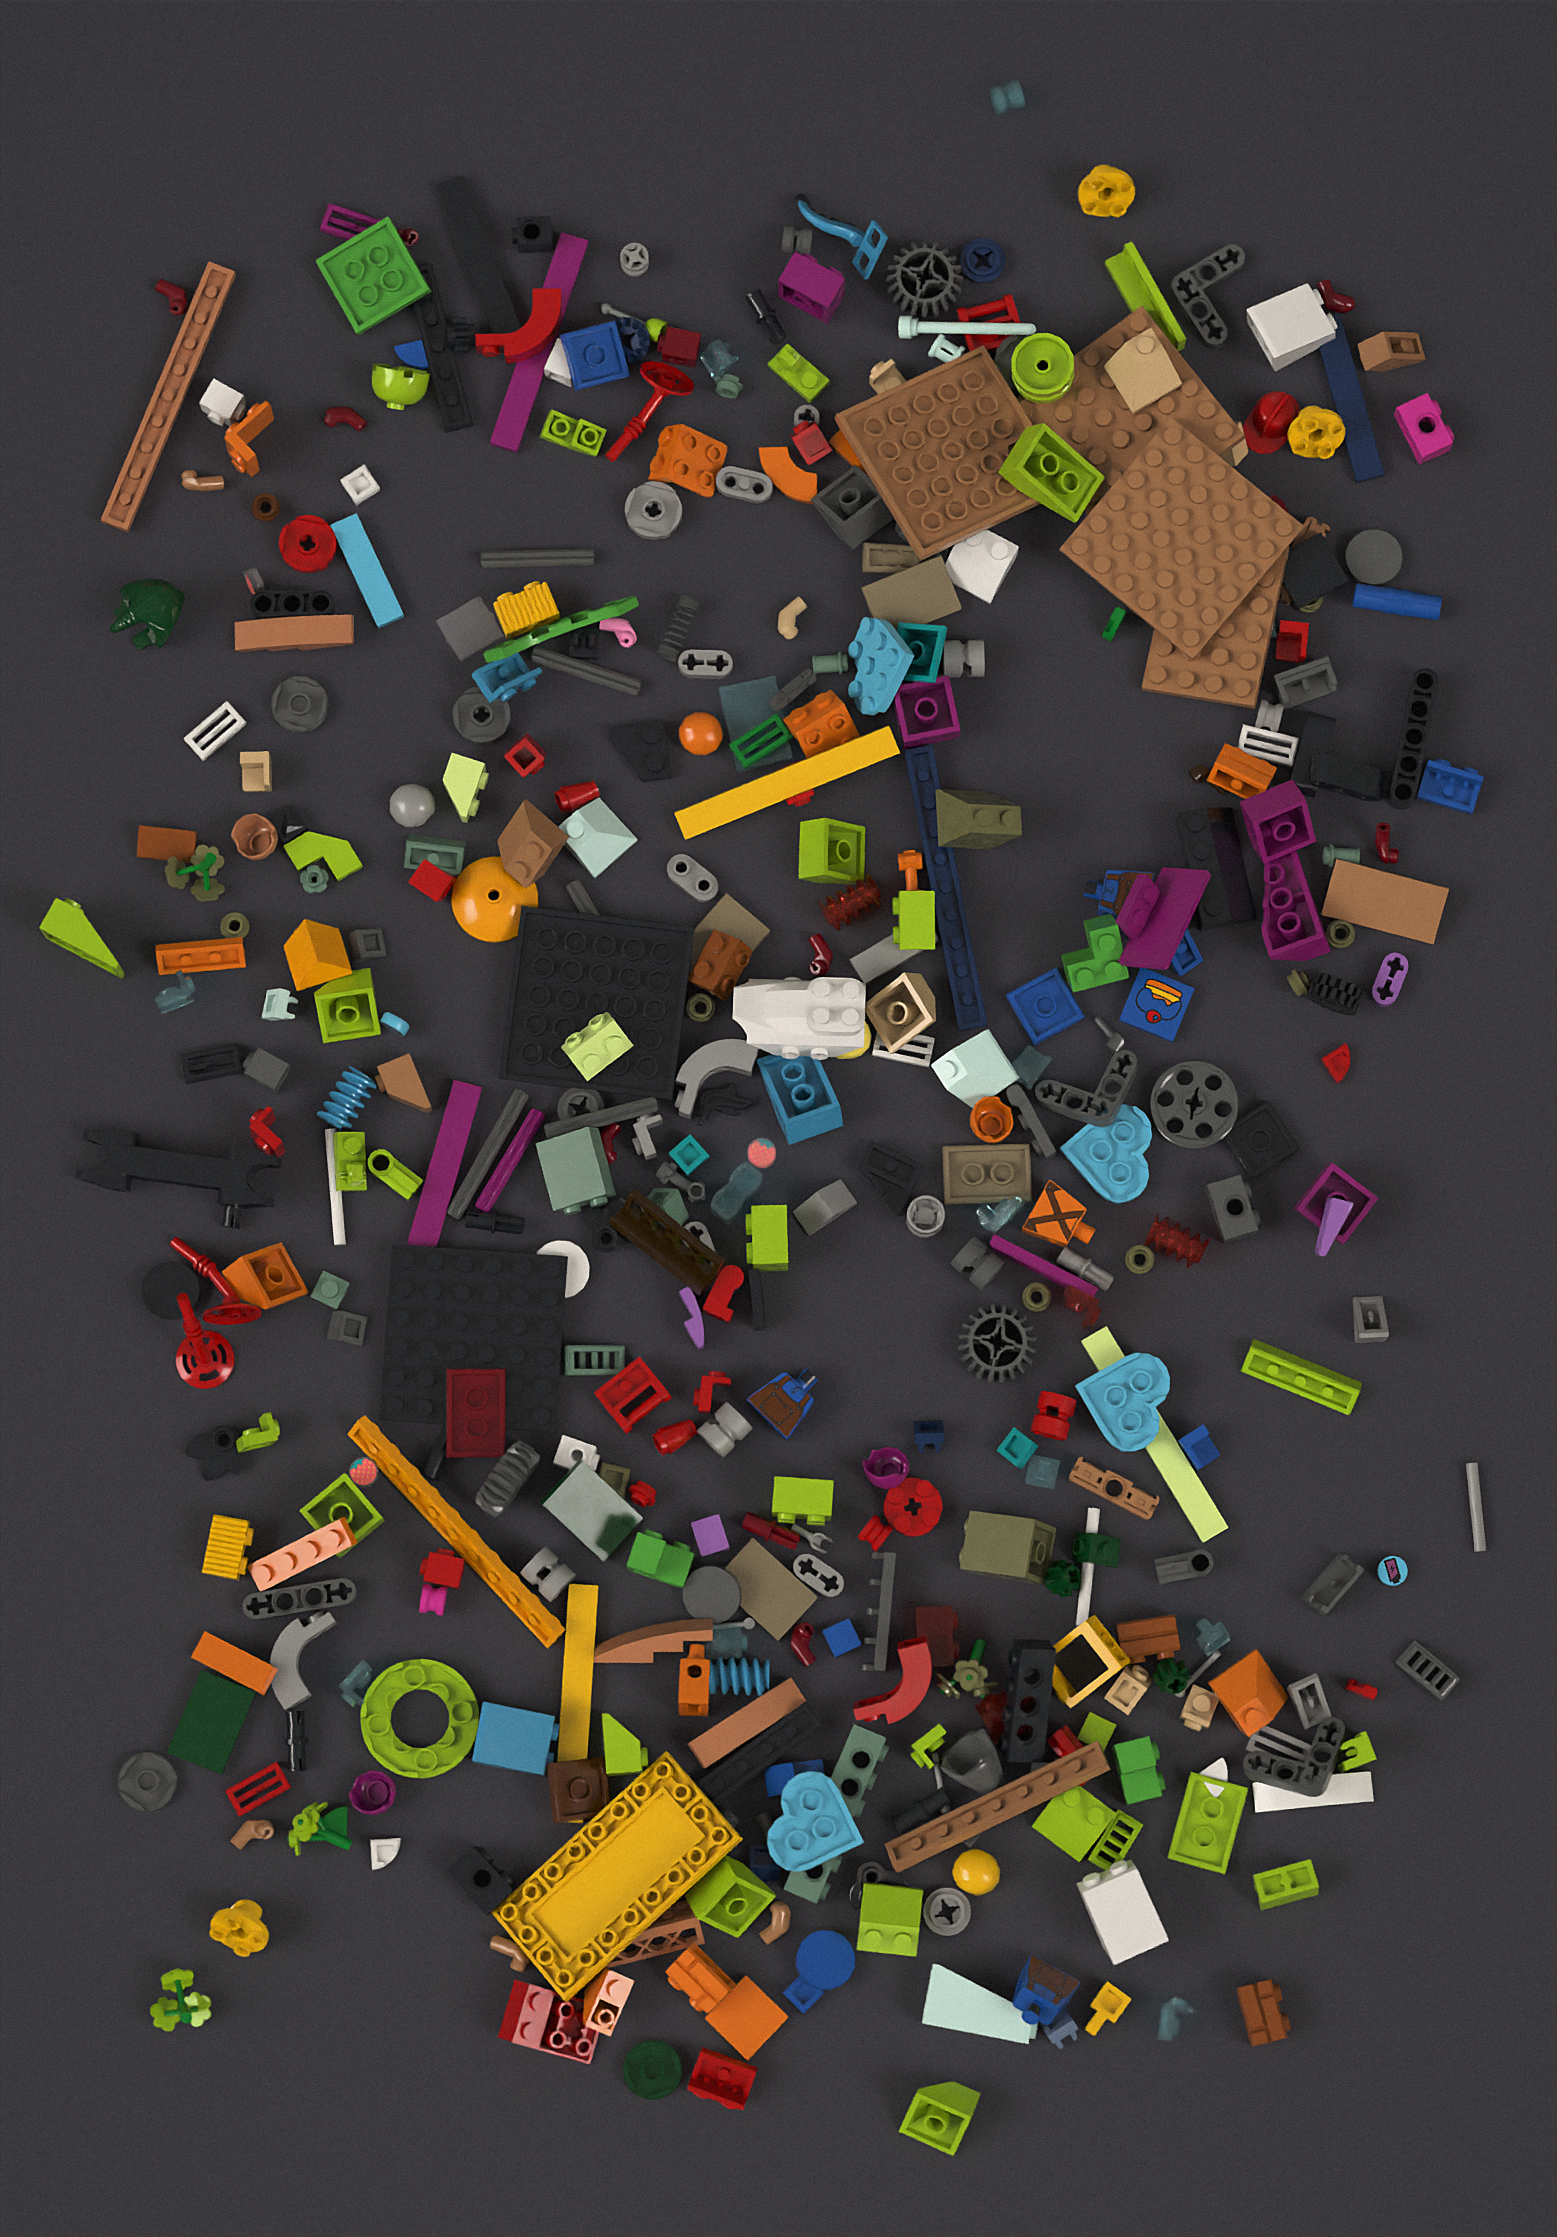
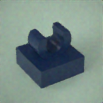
(929, 1433)

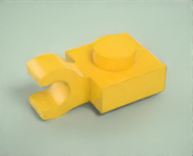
(1108, 2005)

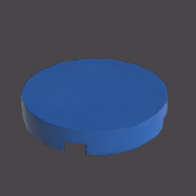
(825, 1960)

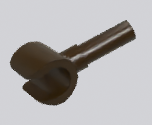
(1201, 773)

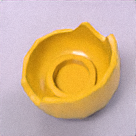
(976, 1872)

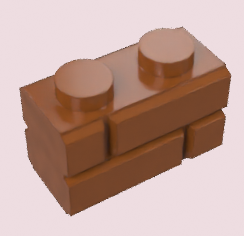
(1148, 1638)
(1262, 2012)

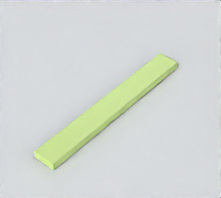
(1166, 1453)

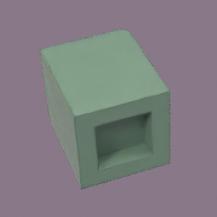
(670, 1202)

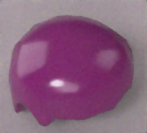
(886, 1467)
(373, 1793)

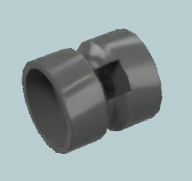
(977, 1263)

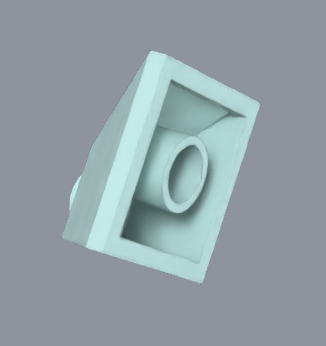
(596, 836)
(975, 1069)

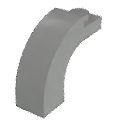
(714, 1057)
(285, 1657)

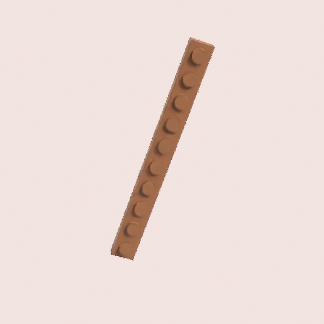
(168, 397)

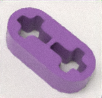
(1396, 981)

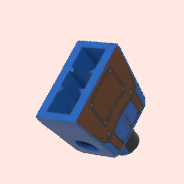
(1113, 890)
(784, 1401)
(1042, 1991)

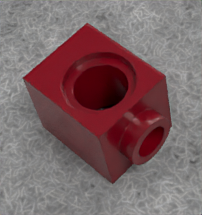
(680, 347)

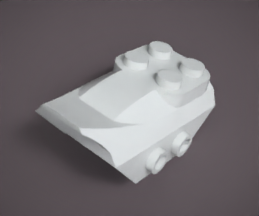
(802, 1016)

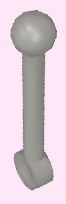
(748, 1623)
(1199, 1672)
(935, 1759)

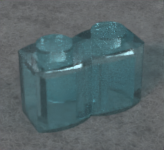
(731, 1198)

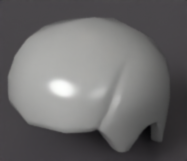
(412, 805)

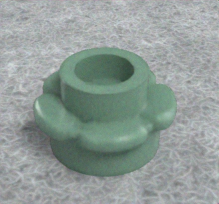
(728, 386)
(314, 887)

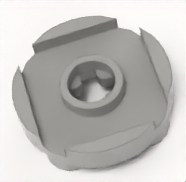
(645, 496)

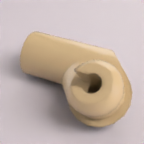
(787, 616)

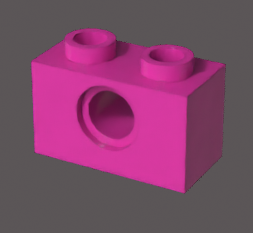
(1424, 445)

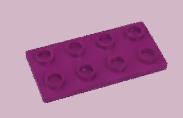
(1158, 915)

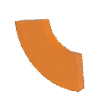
(786, 475)

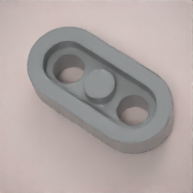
(745, 482)
(692, 878)

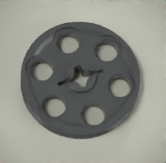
(1203, 1115)

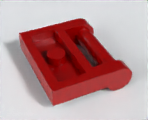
(990, 341)
(626, 1387)

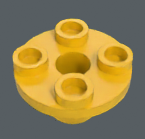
(1106, 192)
(1316, 433)
(240, 1927)

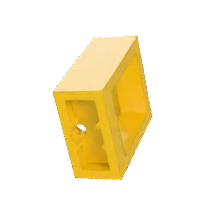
(1104, 1646)

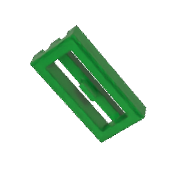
(740, 755)

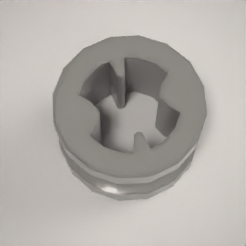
(800, 412)

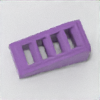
(1332, 1221)

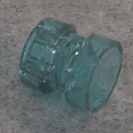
(1007, 97)

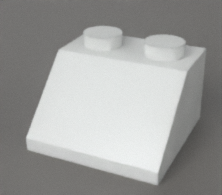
(981, 564)

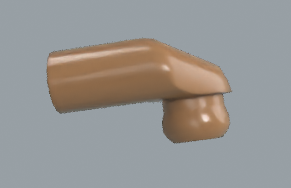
(202, 484)
(252, 1830)
(780, 1922)
(511, 1949)

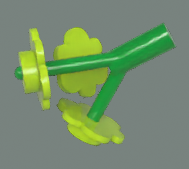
(306, 1825)
(189, 2010)

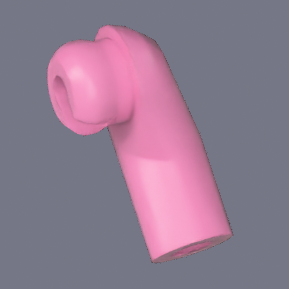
(622, 630)

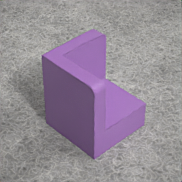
(710, 1535)

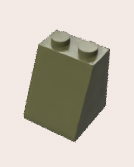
(975, 819)
(1007, 1547)

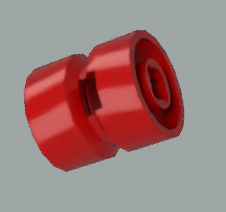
(1049, 1425)

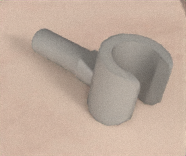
(815, 1539)

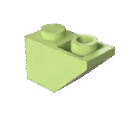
(462, 783)

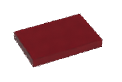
(475, 1413)

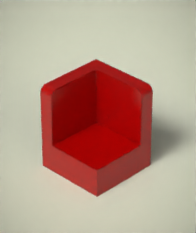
(1291, 641)
(432, 881)

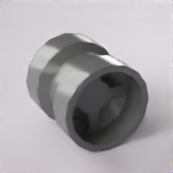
(804, 240)

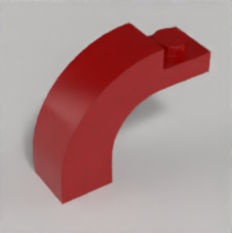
(533, 335)
(911, 1689)

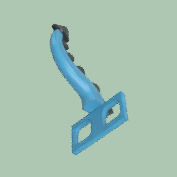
(847, 231)

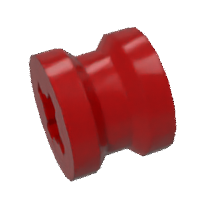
(875, 1533)

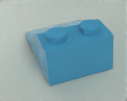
(800, 1096)

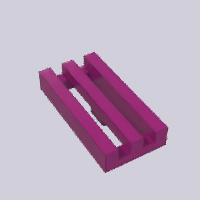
(324, 228)

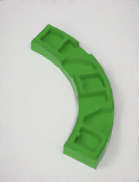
(560, 626)

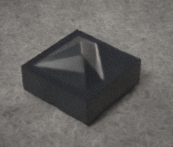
(289, 824)

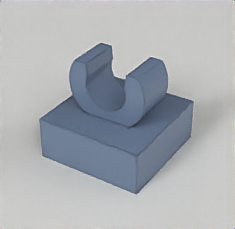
(1061, 2027)

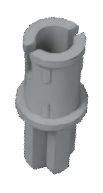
(1085, 1269)

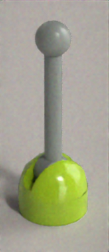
(654, 326)

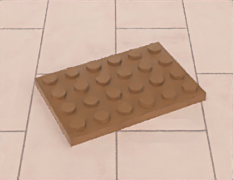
(1233, 659)

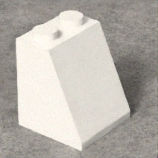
(1291, 325)
(1122, 1911)

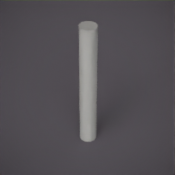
(1476, 1507)

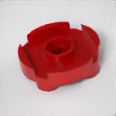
(296, 532)
(927, 1516)

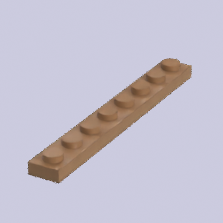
(997, 1806)

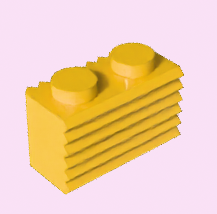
(526, 609)
(227, 1547)

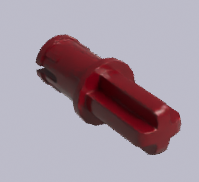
(770, 1531)

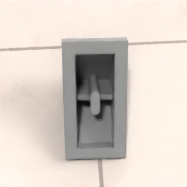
(824, 1207)
(1369, 1319)
(1309, 1701)

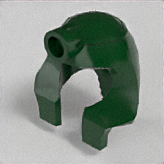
(151, 603)

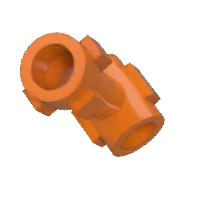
(910, 862)

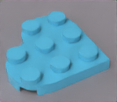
(881, 665)
(1113, 1155)
(1126, 1399)
(813, 1823)

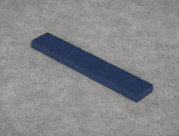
(1350, 406)

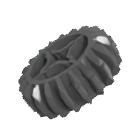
(934, 283)
(1010, 1345)
(507, 1478)

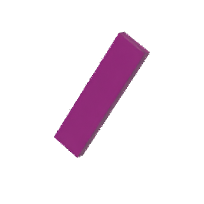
(1039, 1265)

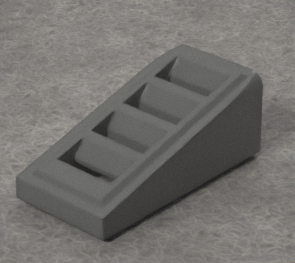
(1439, 1694)

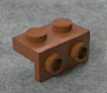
(720, 964)

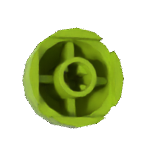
(399, 385)

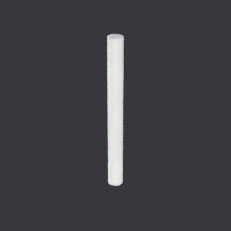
(335, 1196)
(1087, 1571)

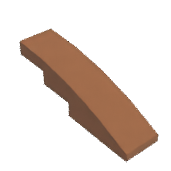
(294, 633)
(640, 1644)
(746, 1723)

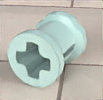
(942, 343)

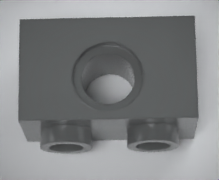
(1232, 1226)

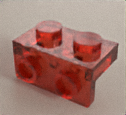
(939, 1626)

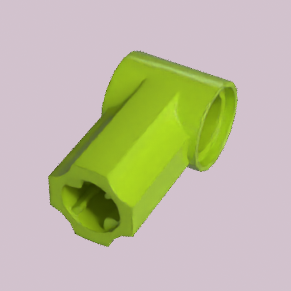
(396, 1175)

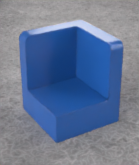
(1198, 1447)

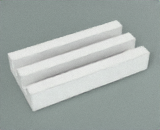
(1267, 746)
(196, 747)
(903, 1058)

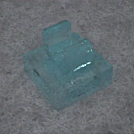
(717, 358)
(1042, 1472)
(1211, 1636)

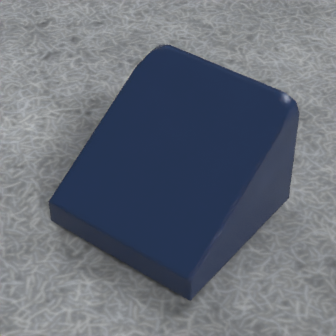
(762, 1863)

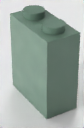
(576, 1170)

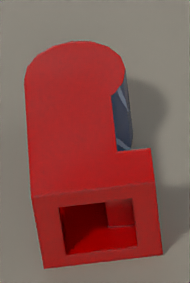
(727, 1283)

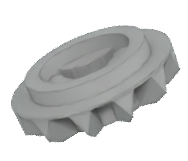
(960, 1916)

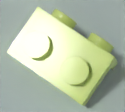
(596, 1045)

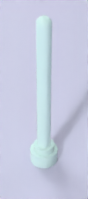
(911, 327)

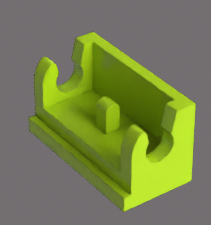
(1359, 1749)
(1286, 1884)

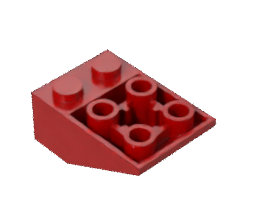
(547, 2023)

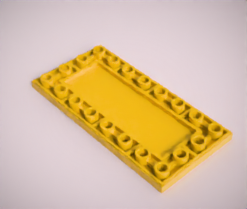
(616, 1876)

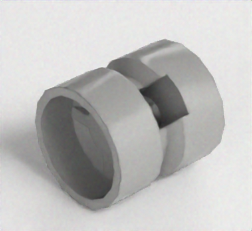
(963, 658)
(925, 1216)
(724, 1429)
(555, 1581)

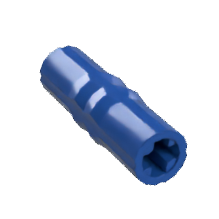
(1395, 601)

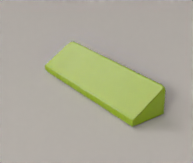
(1301, 1377)

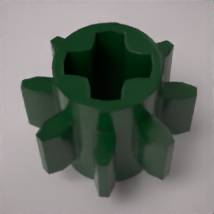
(1062, 1578)
(1171, 1676)

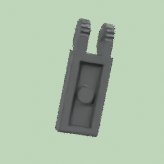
(1030, 1120)

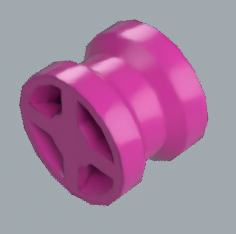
(433, 1599)

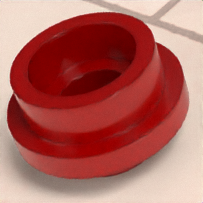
(642, 1494)

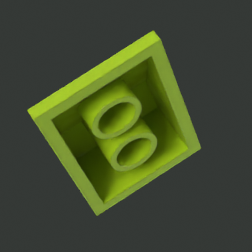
(1051, 472)
(71, 930)

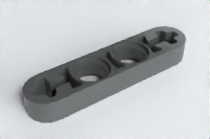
(300, 1603)

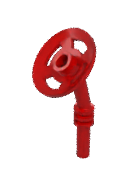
(663, 387)
(231, 1310)
(201, 1351)

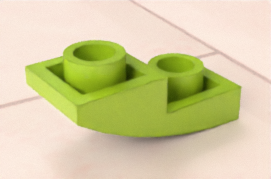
(573, 433)

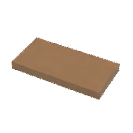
(1384, 901)

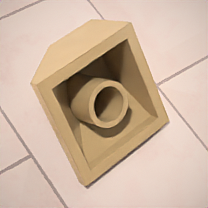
(1142, 371)
(902, 1010)

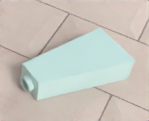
(967, 2007)

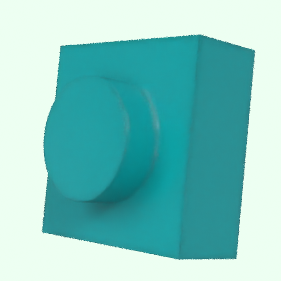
(688, 1155)
(1017, 1448)

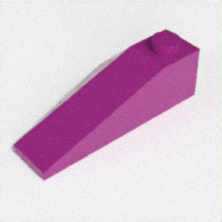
(1290, 916)

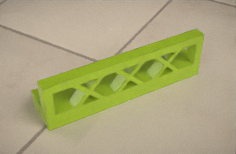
(1141, 290)

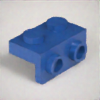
(1450, 786)

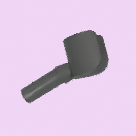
(1116, 1041)

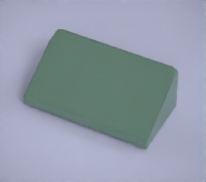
(442, 852)

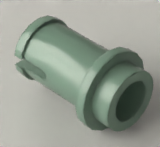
(830, 663)
(1331, 853)

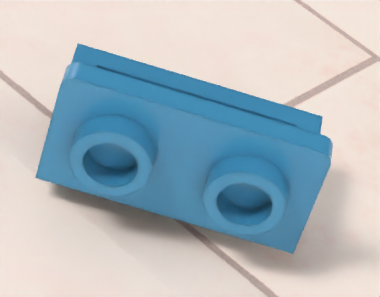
(504, 677)

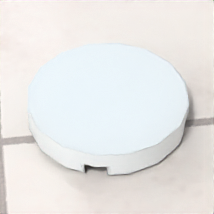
(577, 1268)

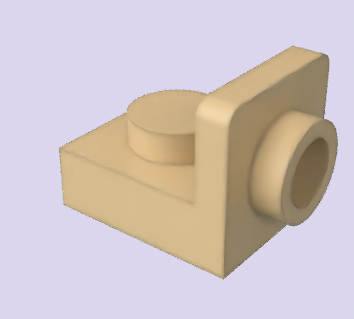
(885, 376)
(1129, 1688)
(1199, 1708)

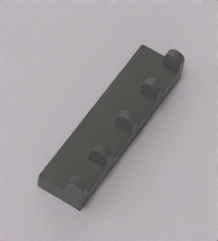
(883, 1612)

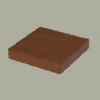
(578, 1788)

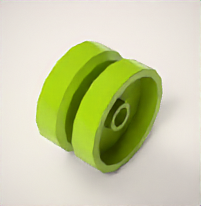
(1041, 351)

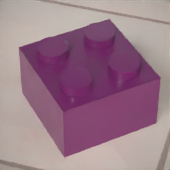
(811, 286)
(926, 713)
(1278, 821)
(1336, 1184)

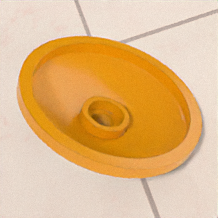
(487, 918)

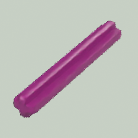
(510, 1160)

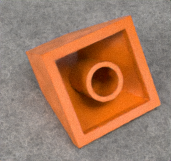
(265, 1277)
(1249, 1693)

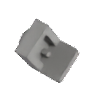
(643, 1142)

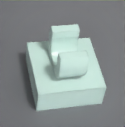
(276, 1005)

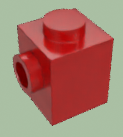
(526, 755)
(443, 1569)

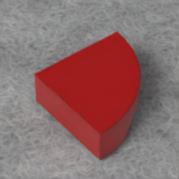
(1338, 1062)
(1365, 1691)

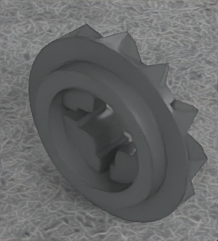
(576, 1097)

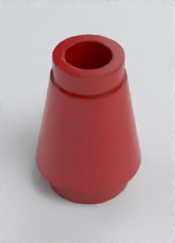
(574, 796)
(673, 1436)

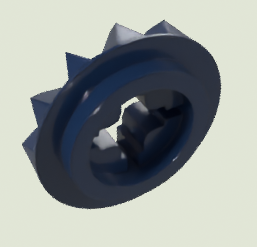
(982, 247)
(640, 341)

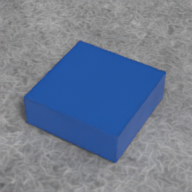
(841, 1637)
(802, 1995)

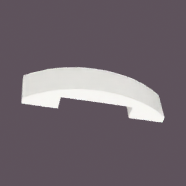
(1342, 1789)

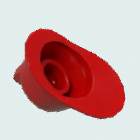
(1269, 422)

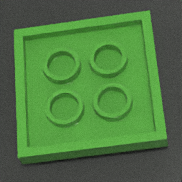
(373, 275)

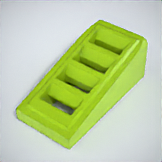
(1101, 1862)

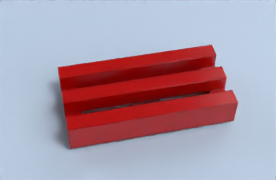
(279, 1777)

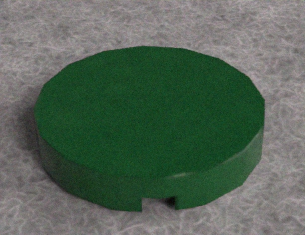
(652, 2069)

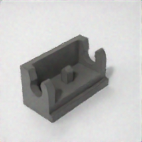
(1305, 683)
(1332, 1584)

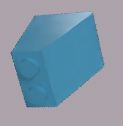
(514, 1739)

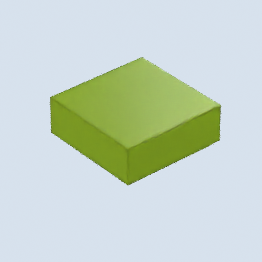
(1096, 1729)

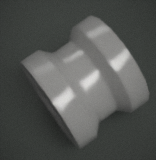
(635, 253)
(1269, 715)

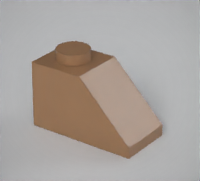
(1390, 351)
(403, 1083)

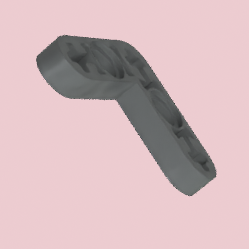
(1199, 286)
(1099, 1100)
(1301, 1771)

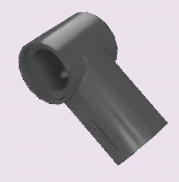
(1180, 1567)

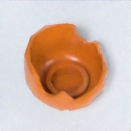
(700, 733)
(991, 1119)

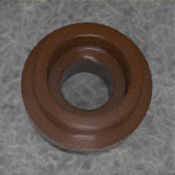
(259, 501)

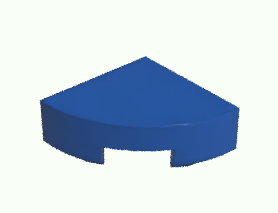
(412, 354)

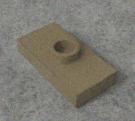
(887, 558)

